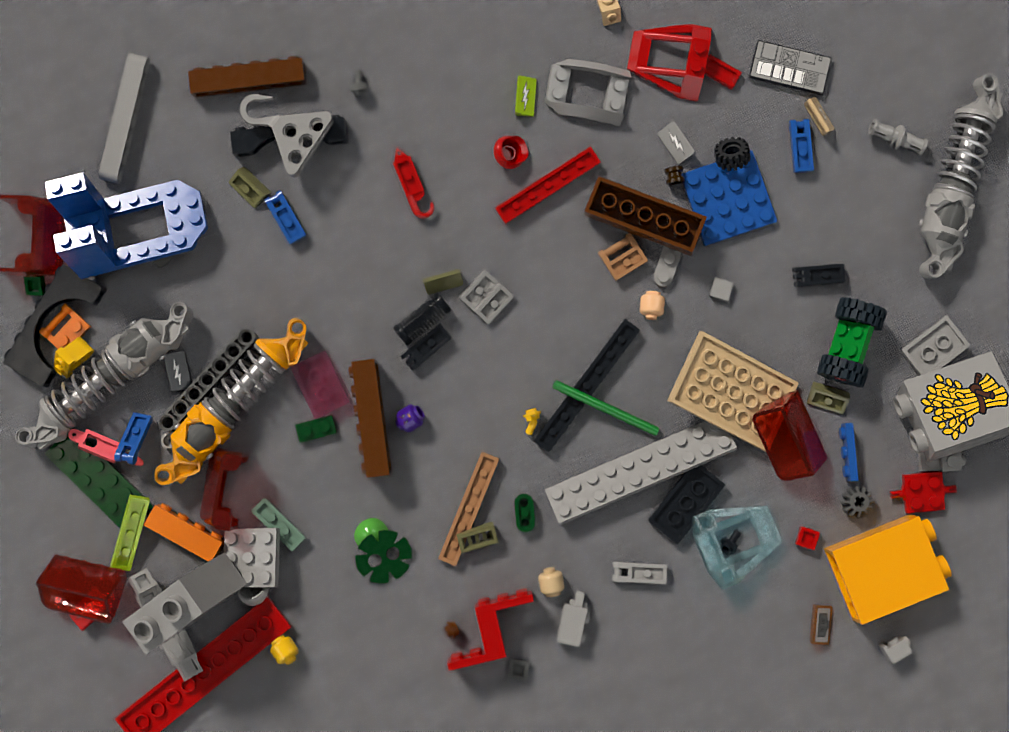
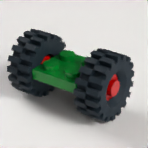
(851, 341)

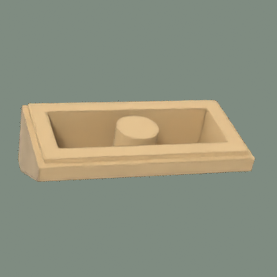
(819, 116)

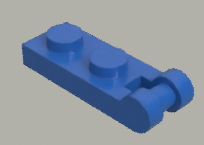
(801, 146)
(285, 218)
(133, 438)

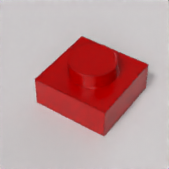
(807, 538)

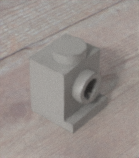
(896, 649)

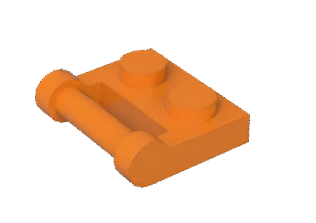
(71, 330)

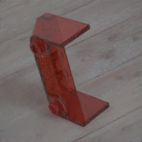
(45, 224)

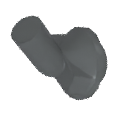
(358, 88)

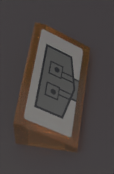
(820, 624)

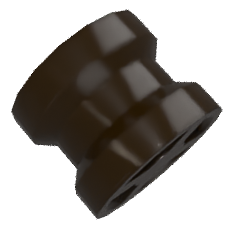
(674, 175)

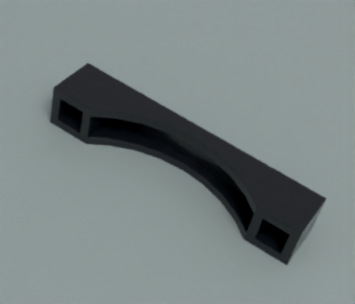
(250, 141)

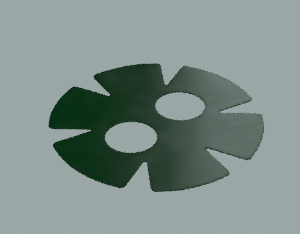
(372, 546)

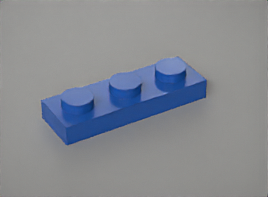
(848, 452)

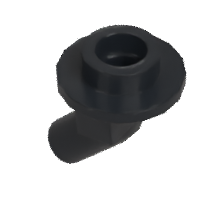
(728, 545)

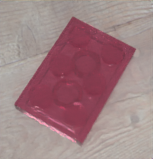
(320, 384)

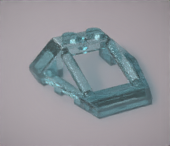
(722, 568)

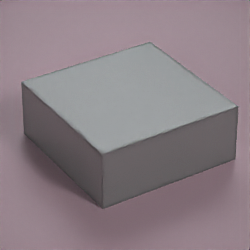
(721, 289)

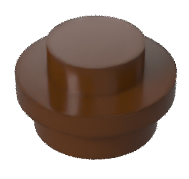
(451, 630)

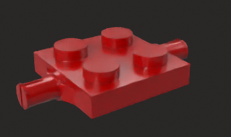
(923, 492)

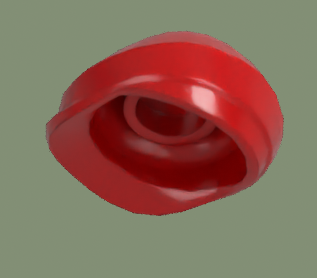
(510, 151)

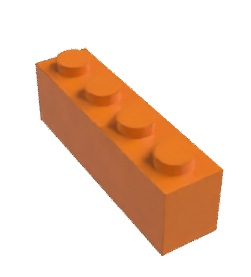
(184, 532)

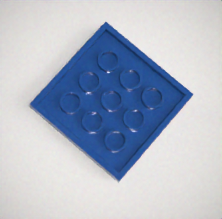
(729, 200)

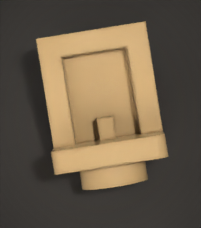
(610, 11)

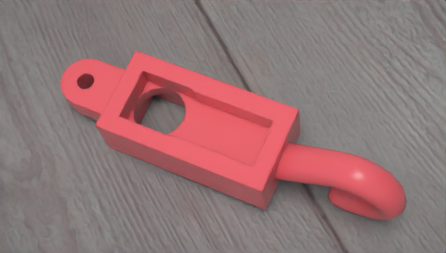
(105, 446)

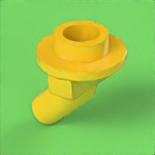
(532, 416)

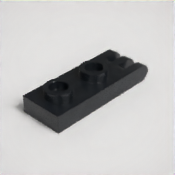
(819, 275)
(427, 346)

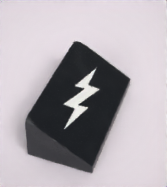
(177, 371)

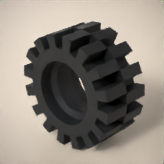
(724, 155)

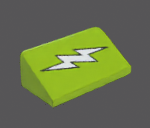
(525, 96)

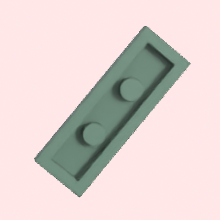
(273, 518)

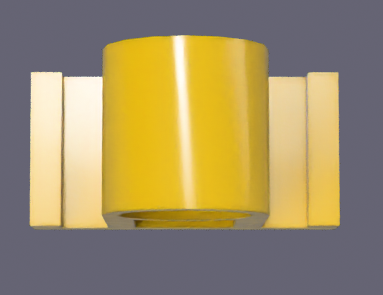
(72, 356)

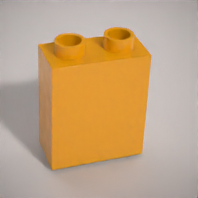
(888, 568)

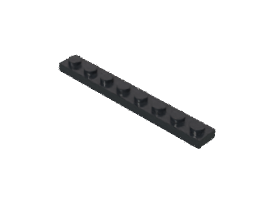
(588, 384)

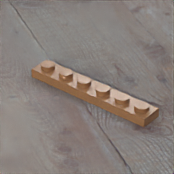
(469, 506)

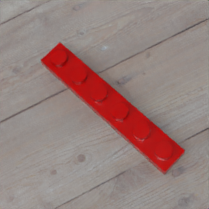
(547, 185)

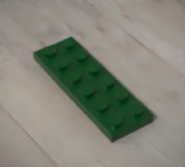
(95, 478)

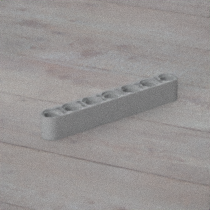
(124, 118)

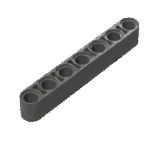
(199, 382)

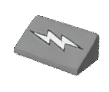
(676, 142)

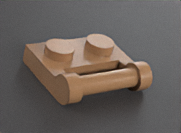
(626, 262)

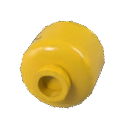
(284, 650)

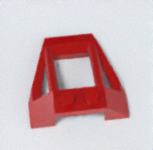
(696, 61)

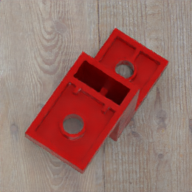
(490, 629)

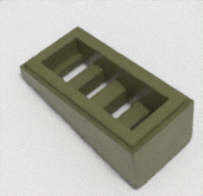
(479, 544)

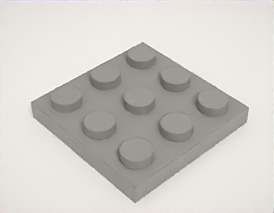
(255, 555)

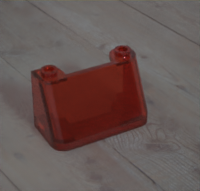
(211, 509)

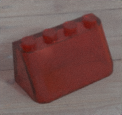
(790, 437)
(81, 588)

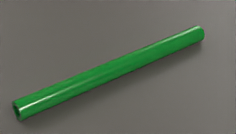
(605, 407)

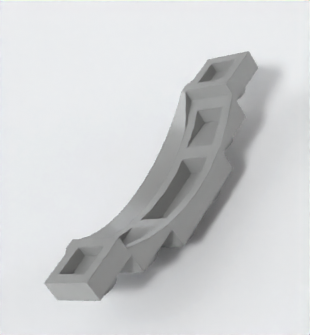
(178, 648)

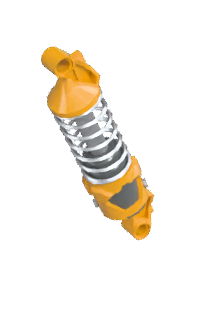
(213, 418)

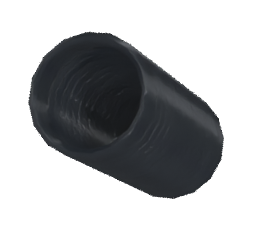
(419, 318)

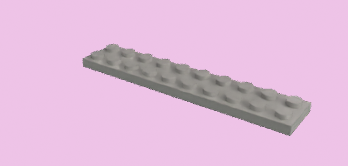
(638, 470)

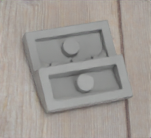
(486, 296)

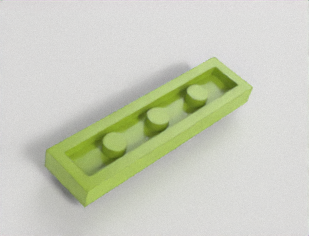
(130, 532)

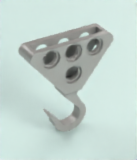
(291, 146)

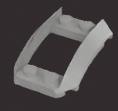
(614, 98)

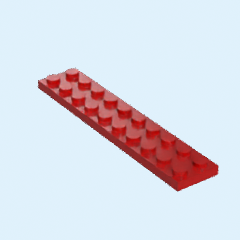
(218, 660)

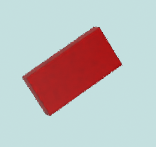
(721, 72)

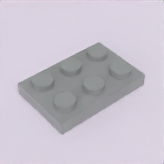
(935, 346)

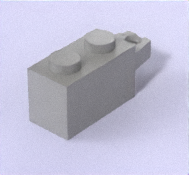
(572, 621)

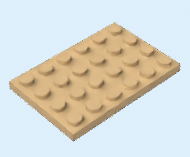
(727, 387)

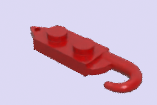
(411, 183)

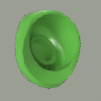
(368, 527)

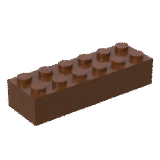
(645, 216)
(371, 418)

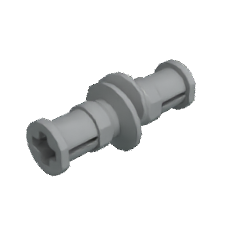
(897, 136)

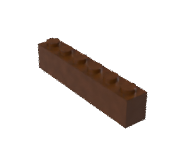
(247, 77)

